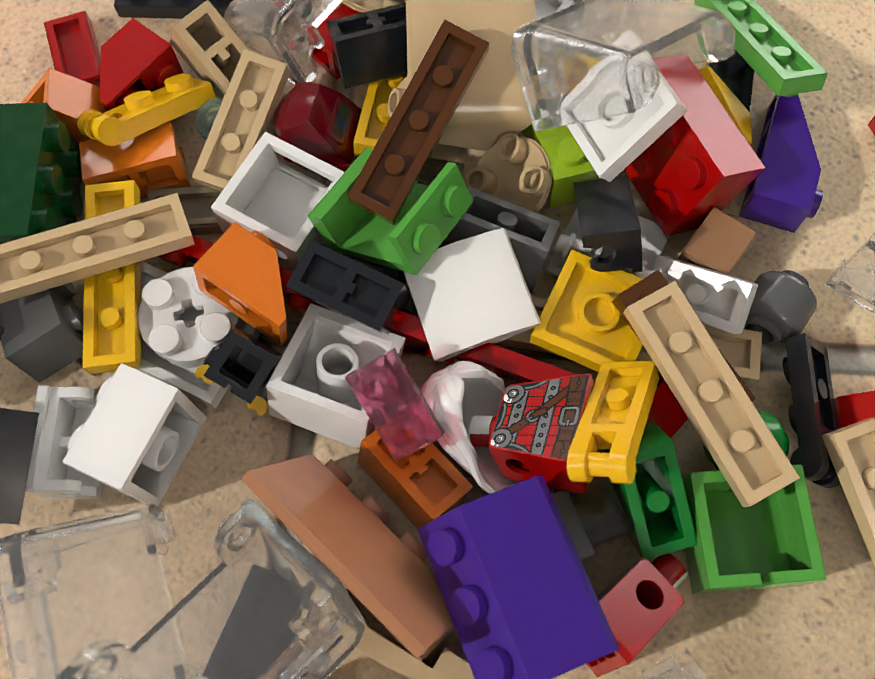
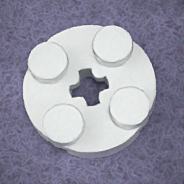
(167, 335)

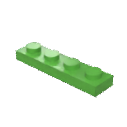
(770, 48)

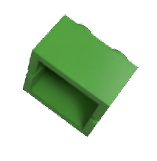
(753, 545)

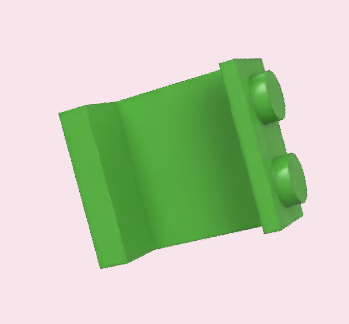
(417, 232)

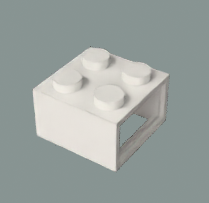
(276, 197)

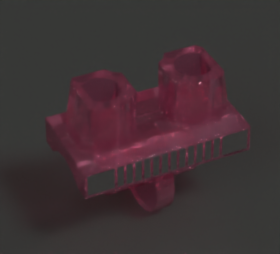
(395, 405)

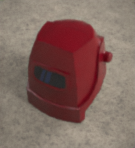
(318, 123)

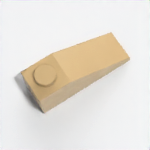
(210, 48)

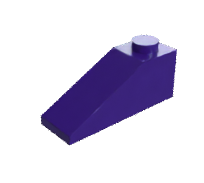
(788, 184)

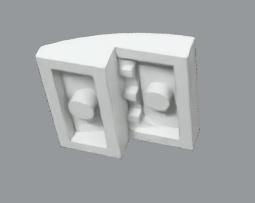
(472, 295)

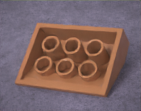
(358, 547)

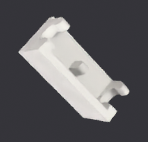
(60, 414)

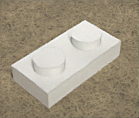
(714, 296)

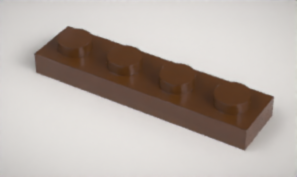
(418, 122)

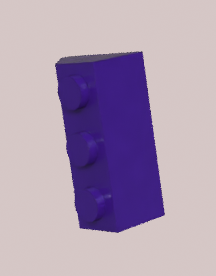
(516, 585)

